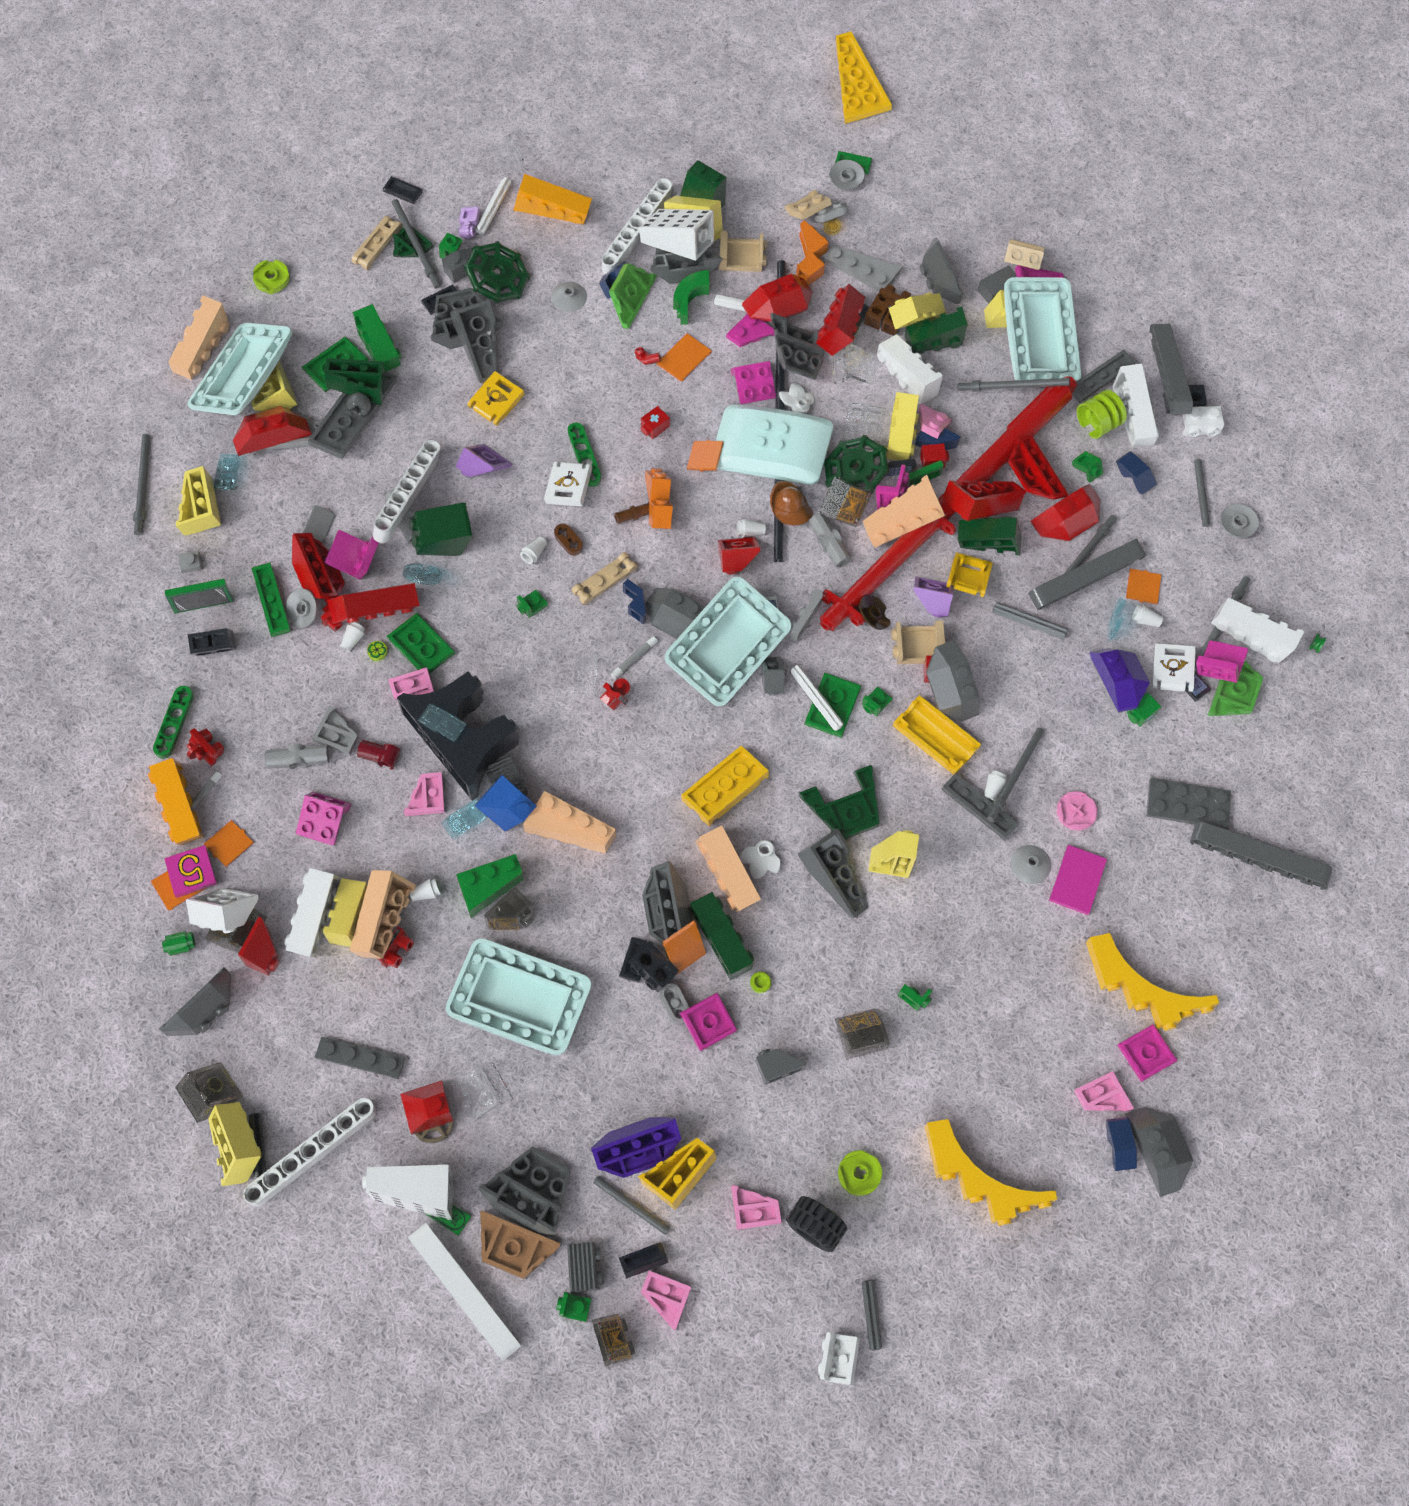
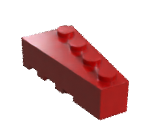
(841, 320)
(984, 498)
(373, 603)

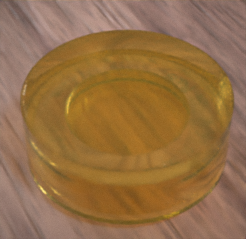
(832, 226)

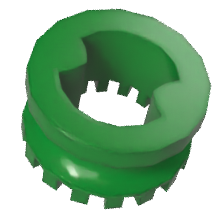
(1317, 643)

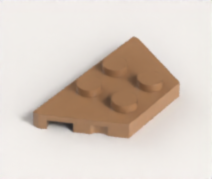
(513, 1247)

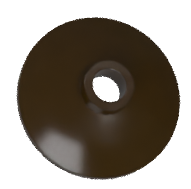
(874, 612)

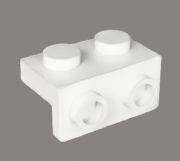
(1203, 421)
(839, 1358)

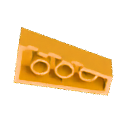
(551, 201)
(175, 801)

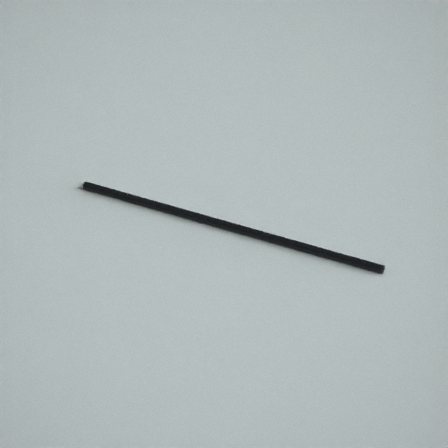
(780, 386)

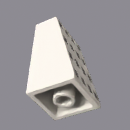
(679, 231)
(414, 1188)

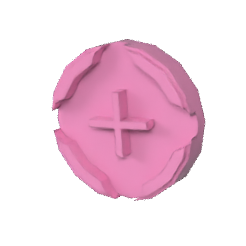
(1076, 810)

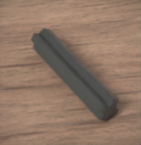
(871, 1314)

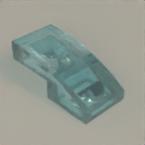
(227, 471)
(1115, 621)
(442, 721)
(463, 819)

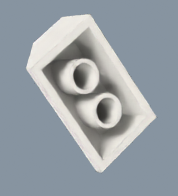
(221, 909)

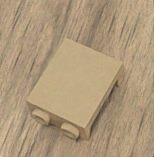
(742, 253)
(1024, 254)
(916, 642)

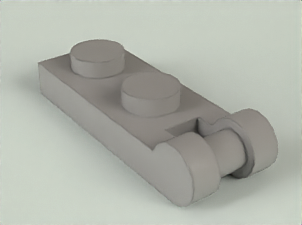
(806, 615)

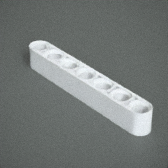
(629, 235)
(406, 491)
(299, 1154)
(464, 1292)

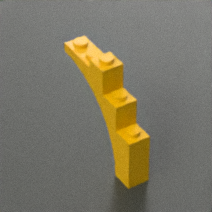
(1165, 1006)
(975, 1184)

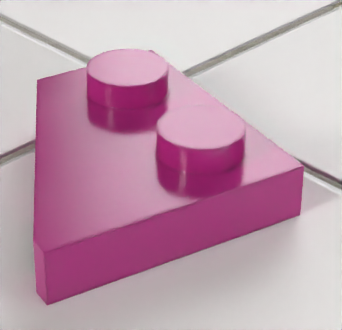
(748, 331)

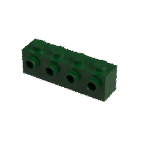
(721, 935)

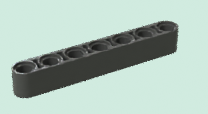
(1171, 369)
(1086, 574)
(1261, 854)

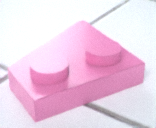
(932, 421)
(412, 683)
(427, 796)
(1103, 1095)
(753, 1209)
(666, 1297)

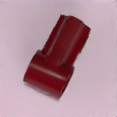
(381, 754)

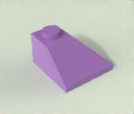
(480, 460)
(934, 596)

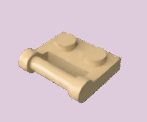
(808, 205)

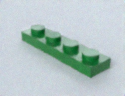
(271, 599)

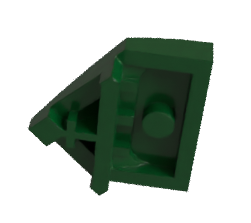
(403, 246)

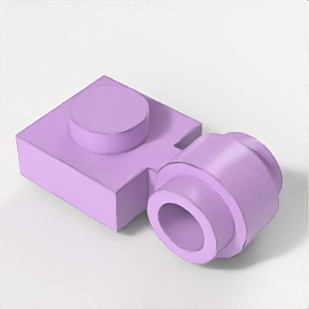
(468, 219)

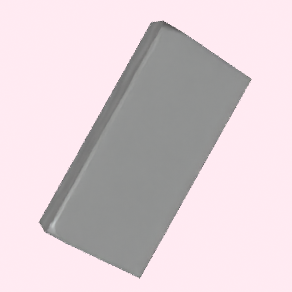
(319, 523)

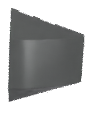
(675, 268)
(443, 326)
(797, 348)
(530, 1191)

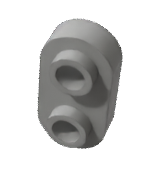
(837, 209)
(675, 1004)

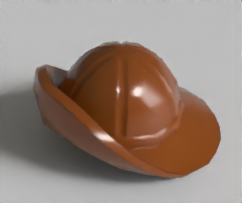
(789, 504)

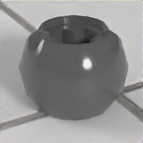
(358, 404)

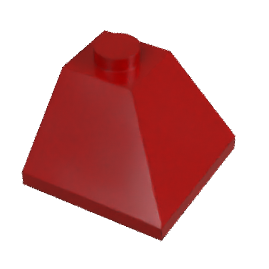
(737, 553)
(259, 949)
(426, 1107)

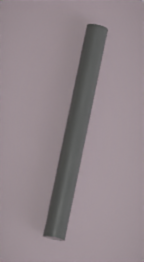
(1201, 493)
(630, 1204)

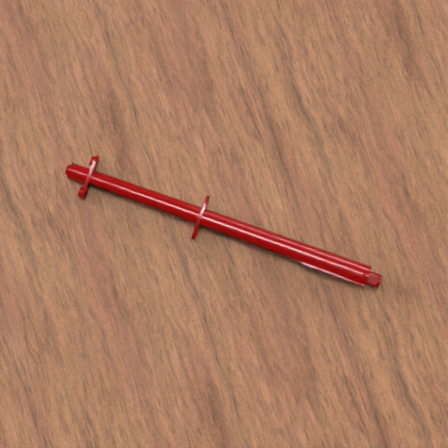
(1027, 423)

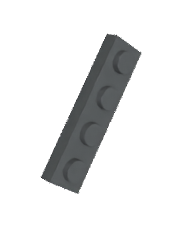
(1101, 375)
(978, 806)
(359, 1058)

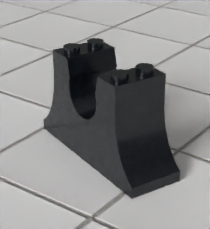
(475, 747)

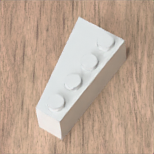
(909, 369)
(1133, 391)
(1257, 630)
(312, 912)

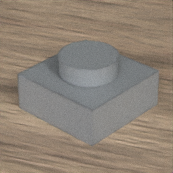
(189, 561)

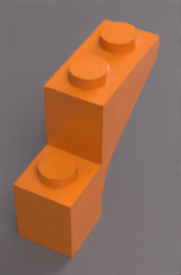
(814, 247)
(658, 492)

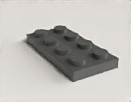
(1188, 803)

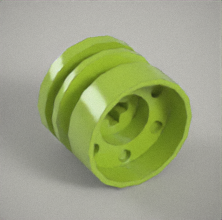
(1103, 412)

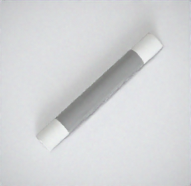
(634, 657)
(206, 788)

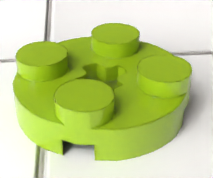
(274, 284)
(853, 1184)

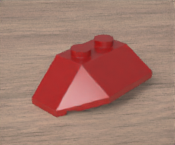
(782, 297)
(269, 429)
(1034, 470)
(1070, 515)
(311, 569)

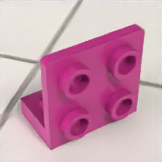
(754, 382)
(885, 494)
(351, 554)
(1222, 661)
(321, 817)

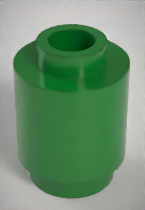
(178, 943)

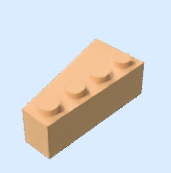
(200, 338)
(904, 514)
(568, 824)
(728, 869)
(380, 913)

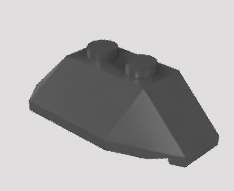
(940, 274)
(672, 611)
(953, 682)
(665, 902)
(201, 1008)
(1161, 1148)

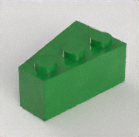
(375, 337)
(488, 882)

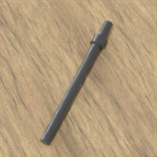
(429, 270)
(977, 385)
(139, 515)
(1102, 531)
(1237, 595)
(1000, 802)

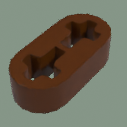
(565, 542)

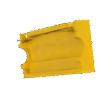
(937, 735)
(725, 785)

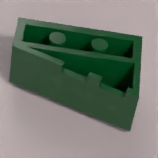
(937, 334)
(356, 376)
(991, 534)

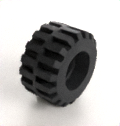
(816, 1224)

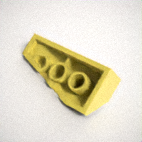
(275, 392)

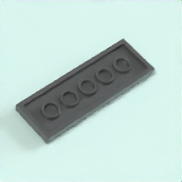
(342, 428)

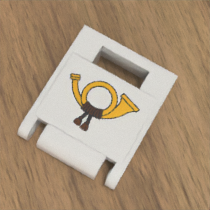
(570, 479)
(1173, 670)

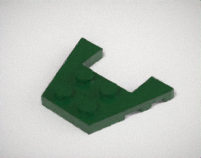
(851, 813)

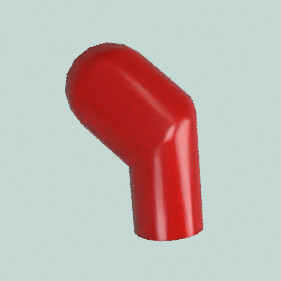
(646, 358)

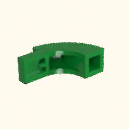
(689, 288)

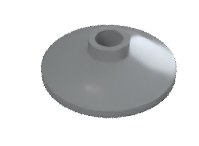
(848, 169)
(571, 301)
(1242, 514)
(301, 608)
(1024, 870)

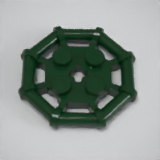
(488, 277)
(862, 457)

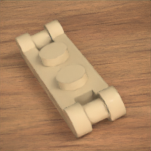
(376, 242)
(604, 578)

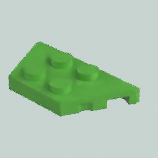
(629, 292)
(1237, 697)

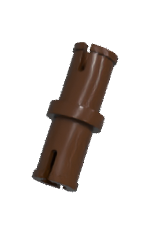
(632, 513)

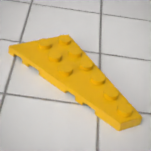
(859, 86)

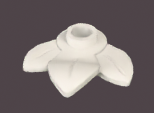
(797, 398)
(760, 862)

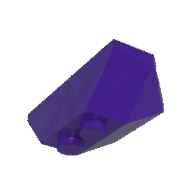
(1121, 676)
(636, 1146)

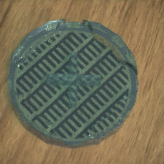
(421, 575)

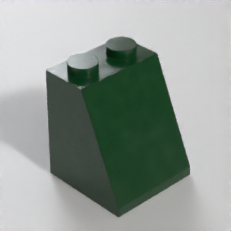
(704, 183)
(441, 530)

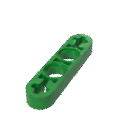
(584, 454)
(170, 721)

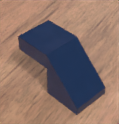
(608, 279)
(947, 437)
(1134, 467)
(636, 607)
(1122, 1142)

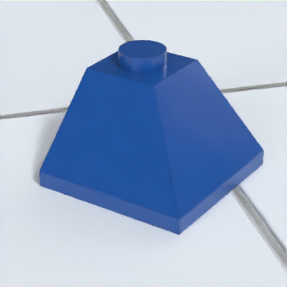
(505, 804)

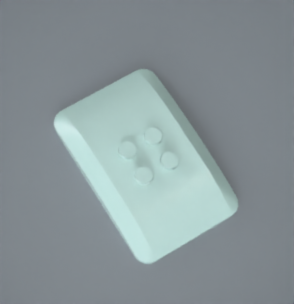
(1041, 328)
(241, 369)
(773, 443)
(727, 641)
(518, 997)

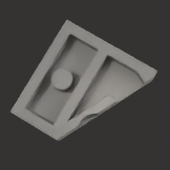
(335, 733)

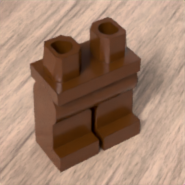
(880, 312)

